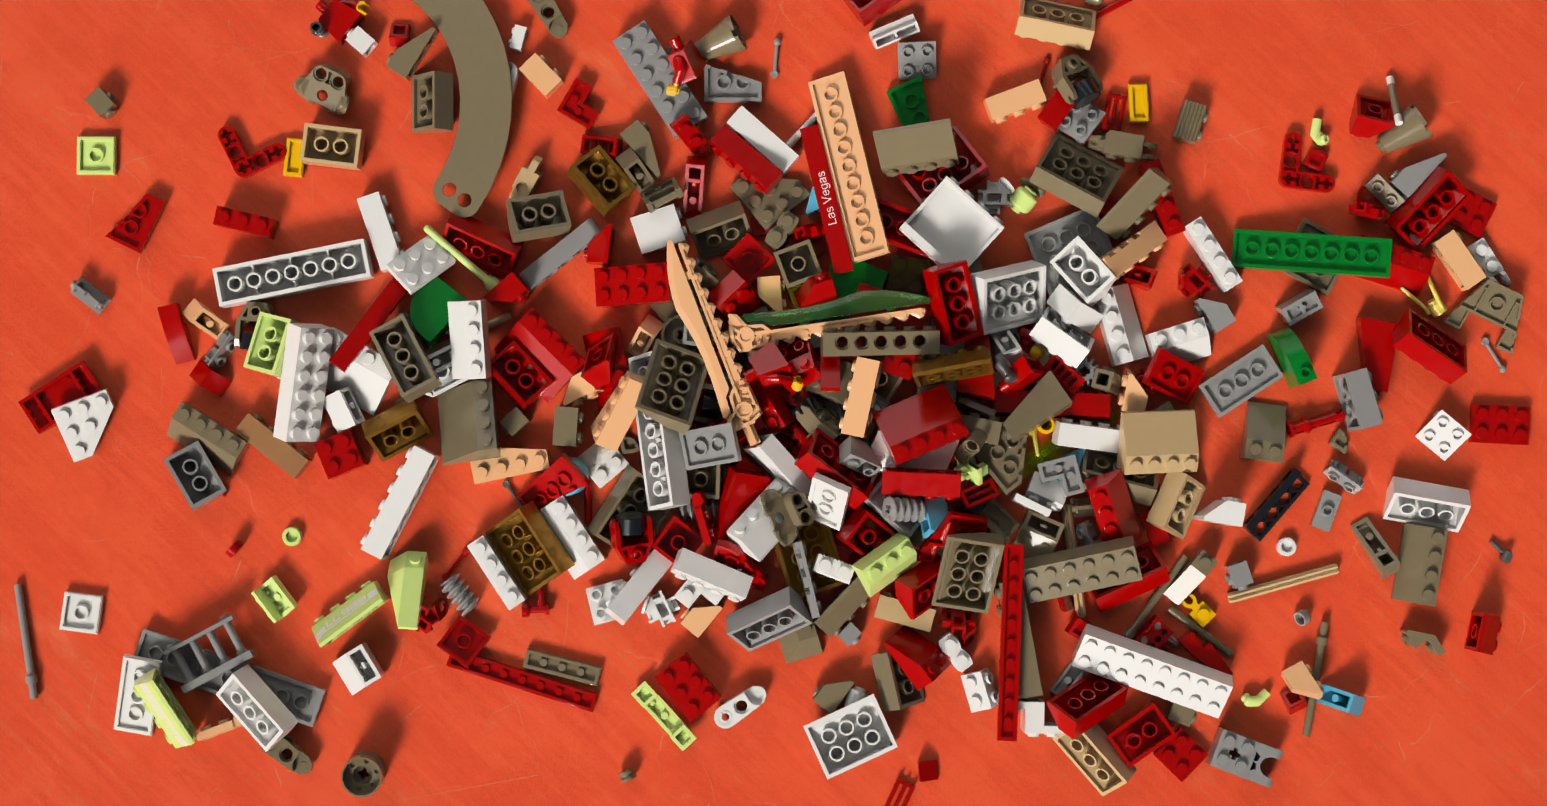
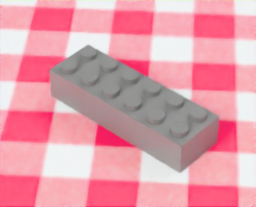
(654, 73)

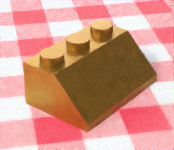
(601, 180)
(396, 429)

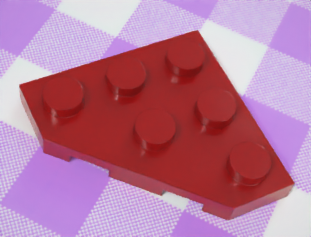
(733, 557)

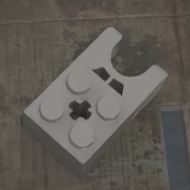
(1246, 759)

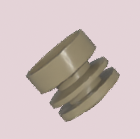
(353, 778)

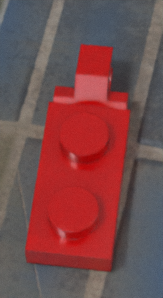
(690, 135)

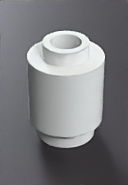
(854, 695)

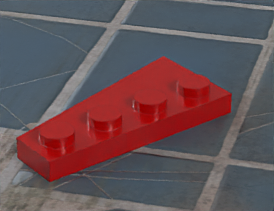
(554, 482)

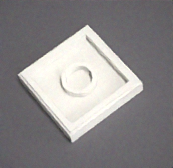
(1029, 504)
(81, 612)

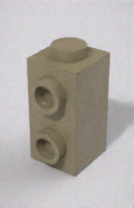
(1107, 380)

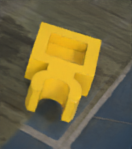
(1200, 612)

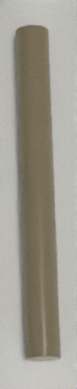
(1200, 631)

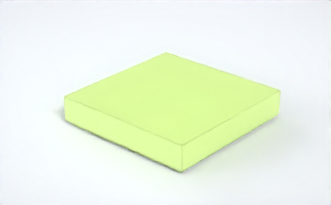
(96, 155)

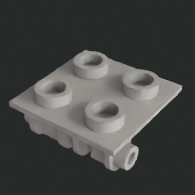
(916, 60)
(1082, 122)

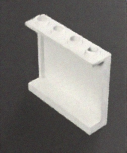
(951, 225)

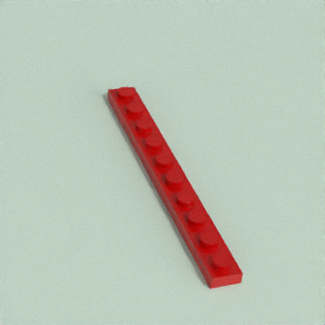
(1010, 642)

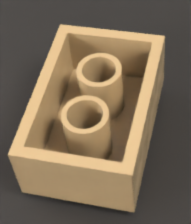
(332, 146)

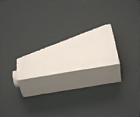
(778, 462)

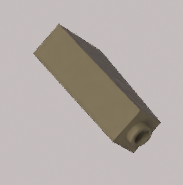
(1037, 408)

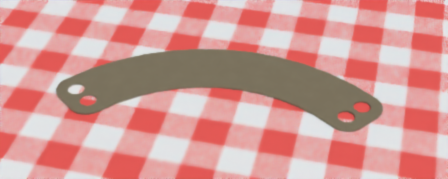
(484, 100)

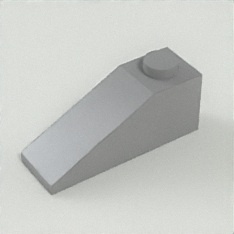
(1410, 178)

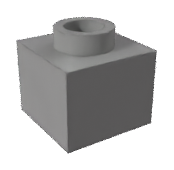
(850, 634)

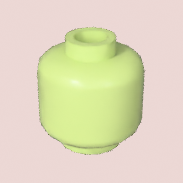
(1023, 199)

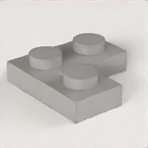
(1067, 470)

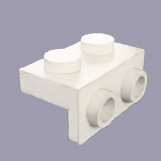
(980, 690)

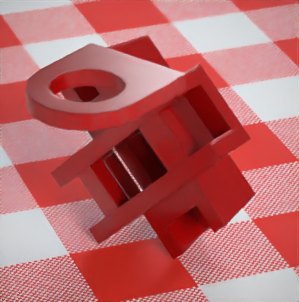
(1366, 207)
(813, 232)
(1191, 283)
(431, 615)
(967, 624)

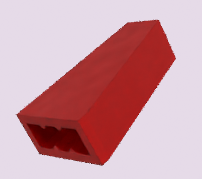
(1376, 350)
(982, 386)
(738, 494)

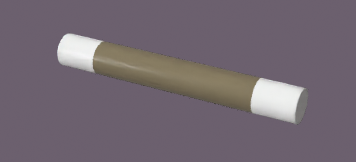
(1394, 100)

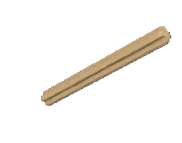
(1070, 540)
(1282, 583)

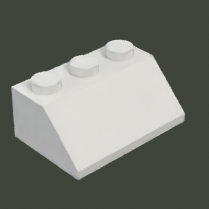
(1084, 271)
(1061, 338)
(1185, 340)
(1224, 511)

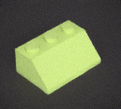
(268, 344)
(885, 563)

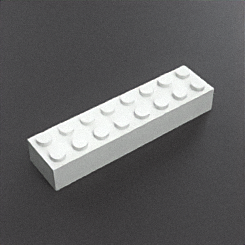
(293, 273)
(660, 455)
(1152, 670)

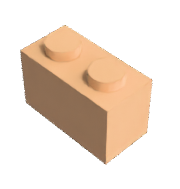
(541, 75)

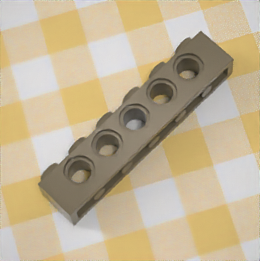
(930, 342)

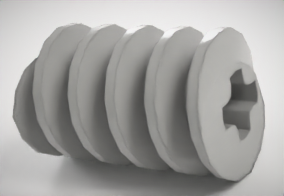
(904, 509)
(688, 510)
(460, 594)

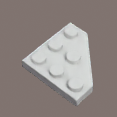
(83, 422)

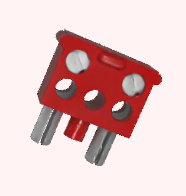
(1151, 630)

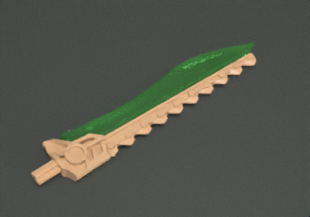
(756, 336)

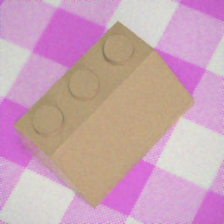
(1176, 503)

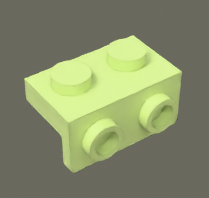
(274, 599)

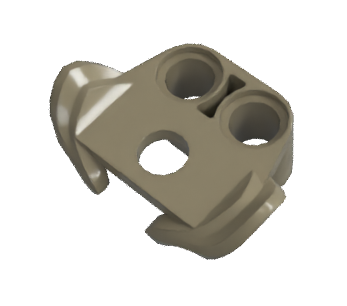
(310, 85)
(788, 529)

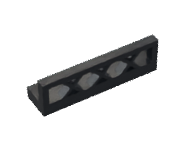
(1271, 501)

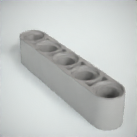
(559, 254)

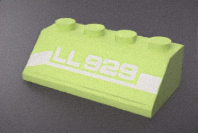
(349, 613)
(165, 708)

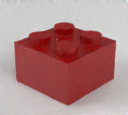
(733, 296)
(341, 454)
(677, 536)

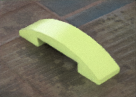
(664, 715)

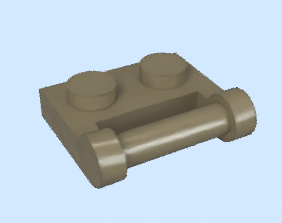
(661, 194)

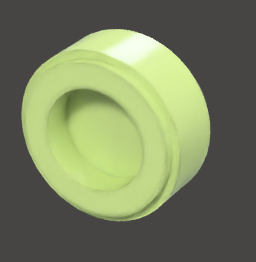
(292, 536)

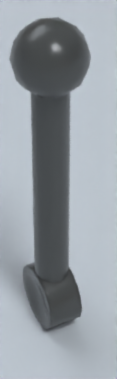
(506, 484)

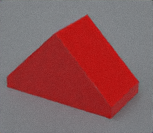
(1140, 277)
(210, 378)

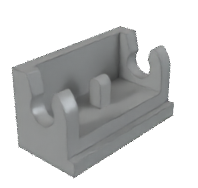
(1299, 306)

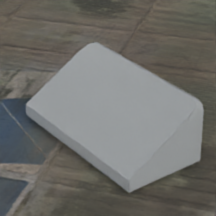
(1067, 678)

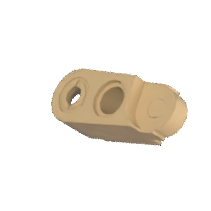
(527, 179)

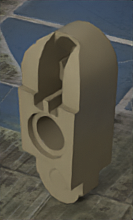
(556, 24)
(300, 761)

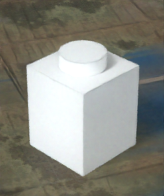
(361, 41)

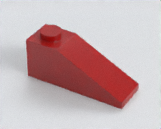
(694, 186)

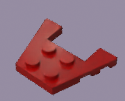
(952, 523)

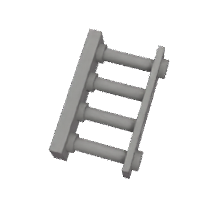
(226, 663)

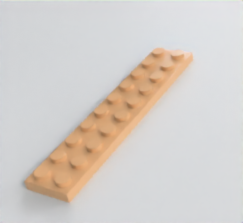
(849, 167)

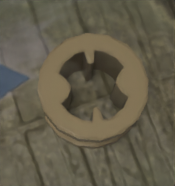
(626, 775)

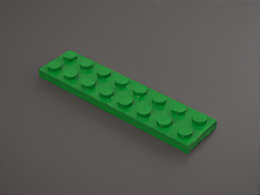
(1312, 253)

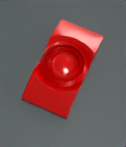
(66, 387)

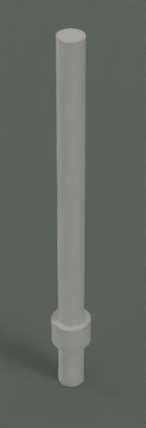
(31, 678)

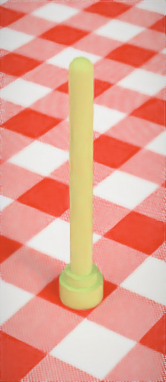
(489, 281)

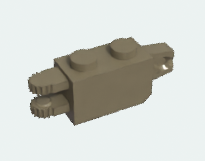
(1122, 145)

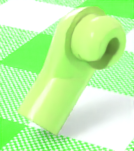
(1316, 134)
(1255, 701)

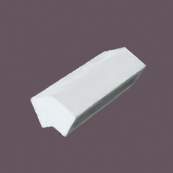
(894, 31)

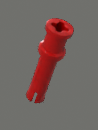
(1307, 424)

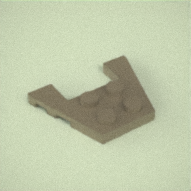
(1494, 304)

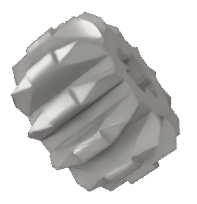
(1088, 365)

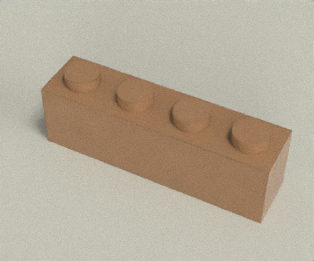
(282, 453)

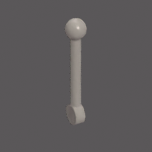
(774, 74)
(1485, 341)

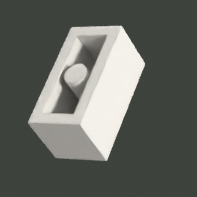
(518, 38)

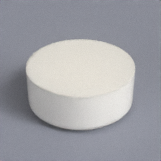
(1286, 546)

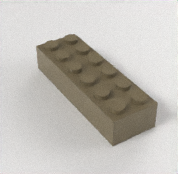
(1081, 569)
(1029, 674)

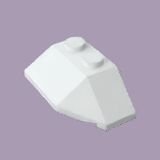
(442, 364)

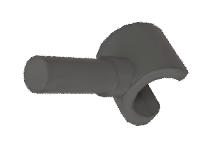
(1506, 556)

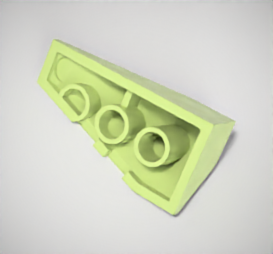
(407, 584)

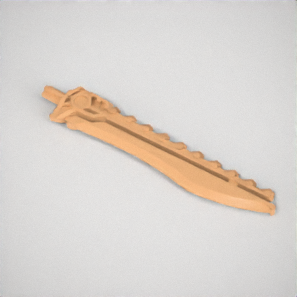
(742, 398)

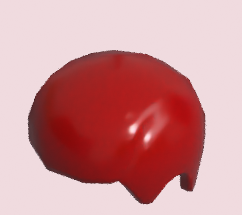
(799, 434)

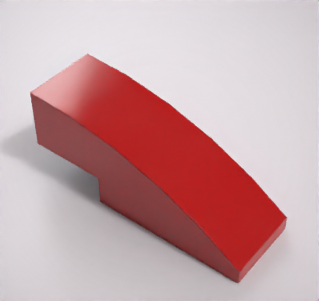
(176, 333)
(1203, 652)

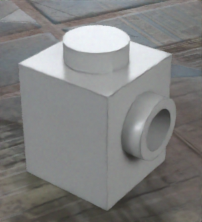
(1238, 575)

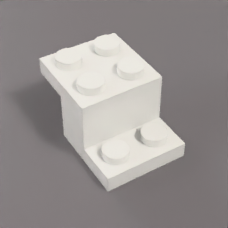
(1032, 718)

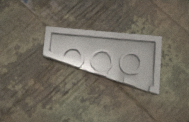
(809, 586)

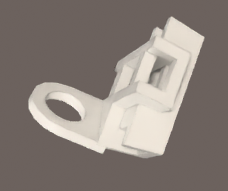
(1002, 188)
(664, 605)

